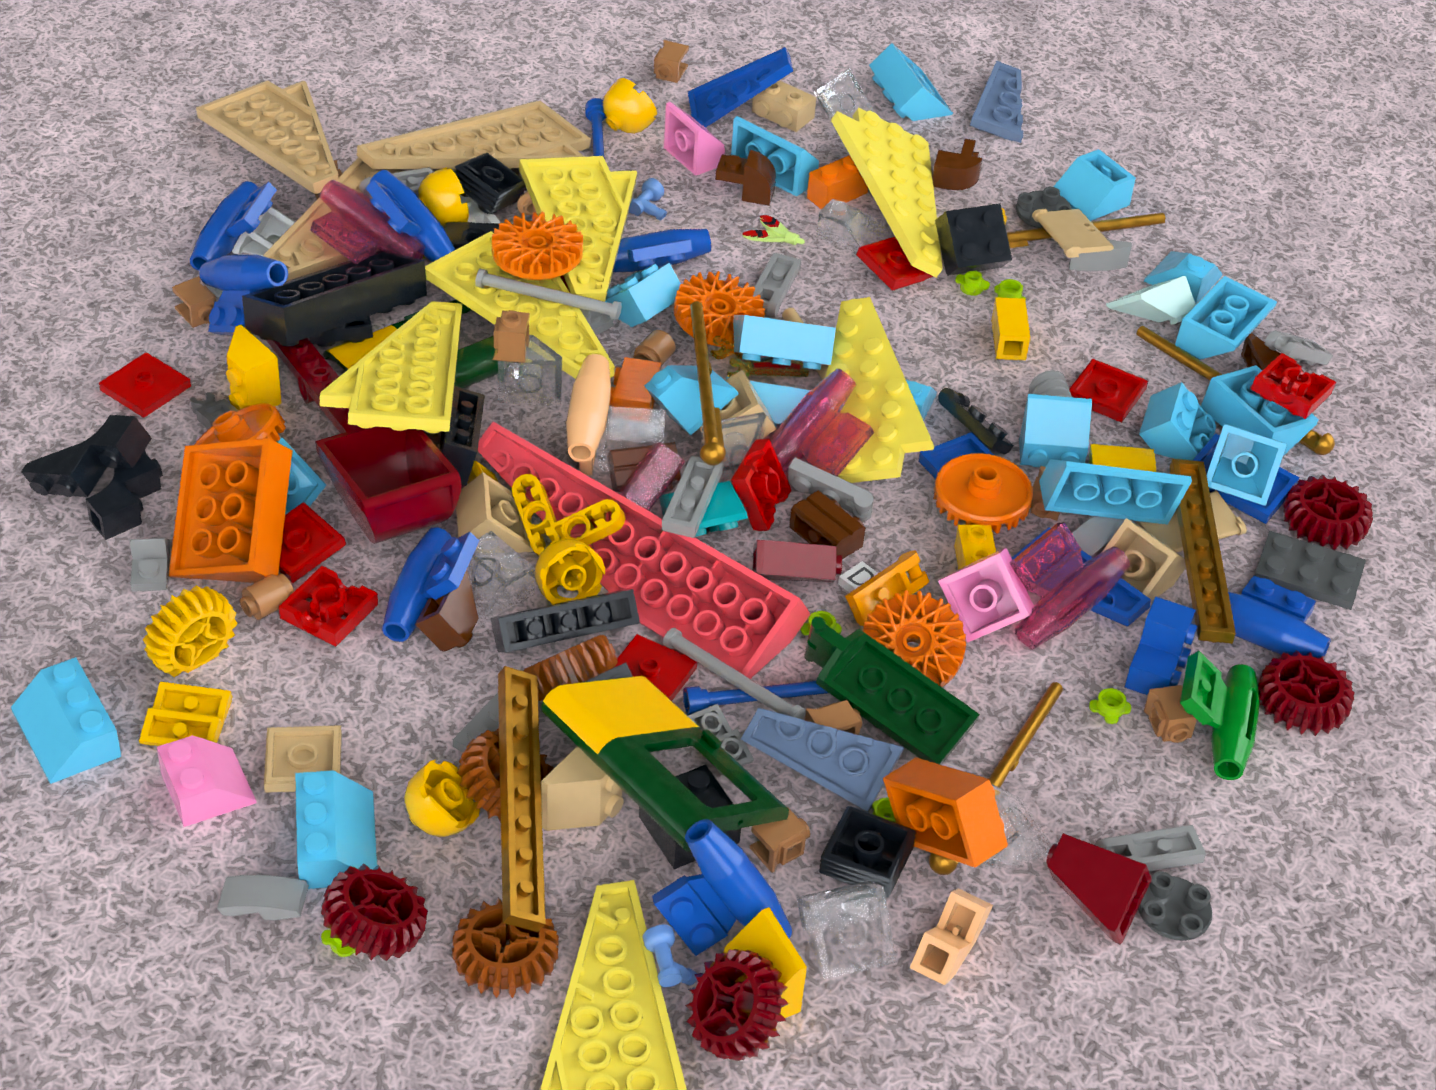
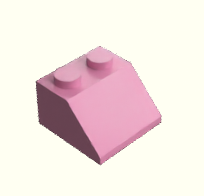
(690, 141)
(987, 595)
(203, 779)

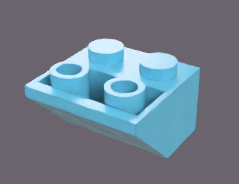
(1096, 185)
(645, 293)
(1176, 424)

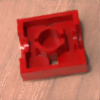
(1292, 388)
(761, 484)
(328, 604)

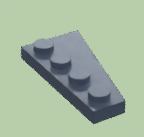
(1001, 104)
(831, 757)

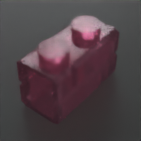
(652, 476)

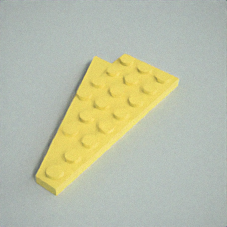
(900, 180)
(594, 201)
(553, 323)
(405, 377)
(879, 394)
(614, 1012)

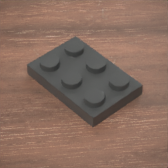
(1311, 569)

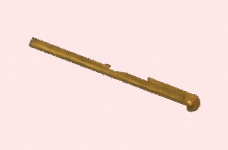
(1020, 238)
(1316, 442)
(713, 450)
(1009, 761)

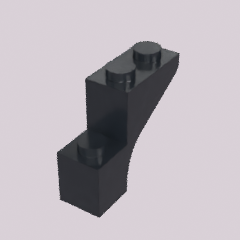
(80, 467)
(119, 504)

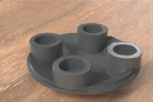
(1042, 199)
(1176, 907)

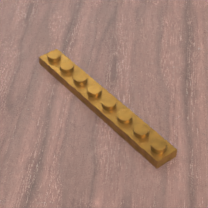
(1203, 556)
(520, 800)

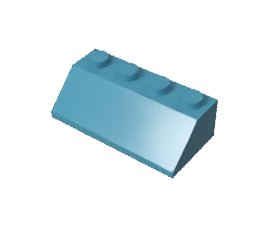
(1112, 491)

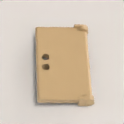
(1072, 231)
(1225, 522)

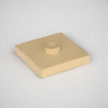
(299, 751)

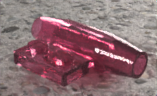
(358, 227)
(820, 430)
(1066, 585)

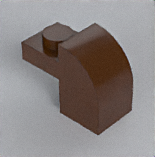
(957, 170)
(754, 173)

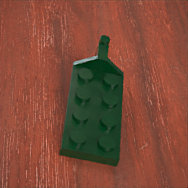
(889, 692)

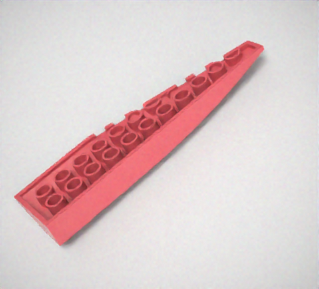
(673, 576)

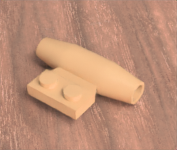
(588, 411)

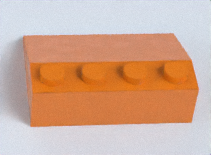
(231, 511)

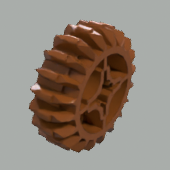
(574, 665)
(481, 772)
(523, 961)

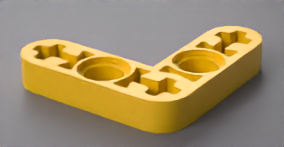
(561, 529)

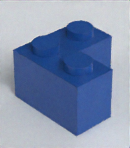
(1162, 647)

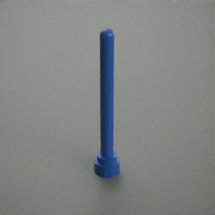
(595, 113)
(700, 699)

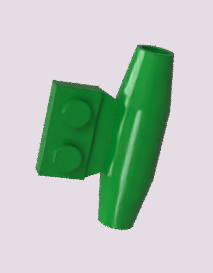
(1226, 706)

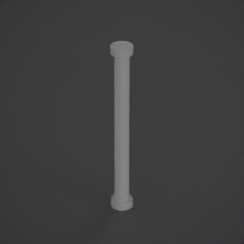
(485, 279)
(674, 639)

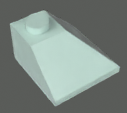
(1158, 302)

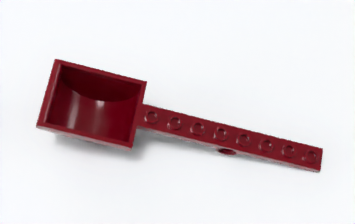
(383, 475)

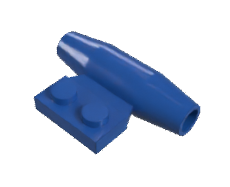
(408, 214)
(232, 217)
(661, 248)
(237, 277)
(429, 572)
(1276, 619)
(728, 890)

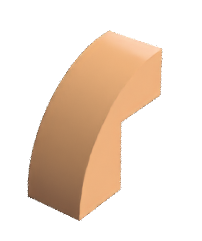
(949, 943)

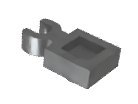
(210, 409)

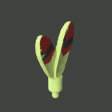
(775, 232)

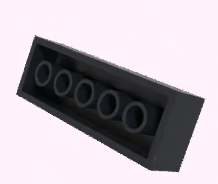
(334, 297)

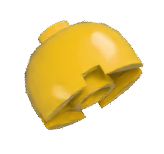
(627, 108)
(441, 195)
(569, 565)
(438, 802)

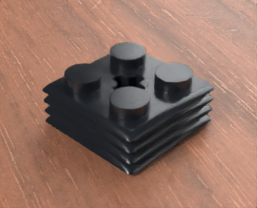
(489, 183)
(867, 850)

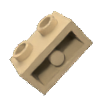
(785, 105)

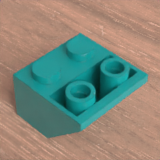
(722, 512)

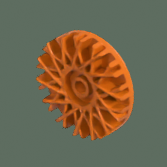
(537, 247)
(720, 303)
(249, 423)
(983, 491)
(925, 622)

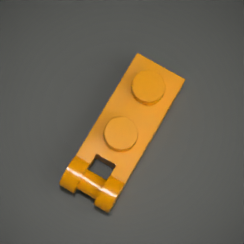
(886, 584)

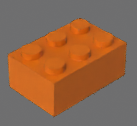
(948, 810)

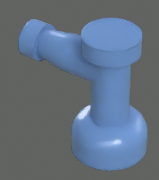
(651, 191)
(659, 941)

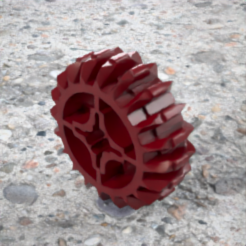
(1328, 512)
(1305, 692)
(374, 912)
(748, 1004)

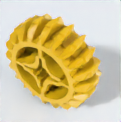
(189, 630)

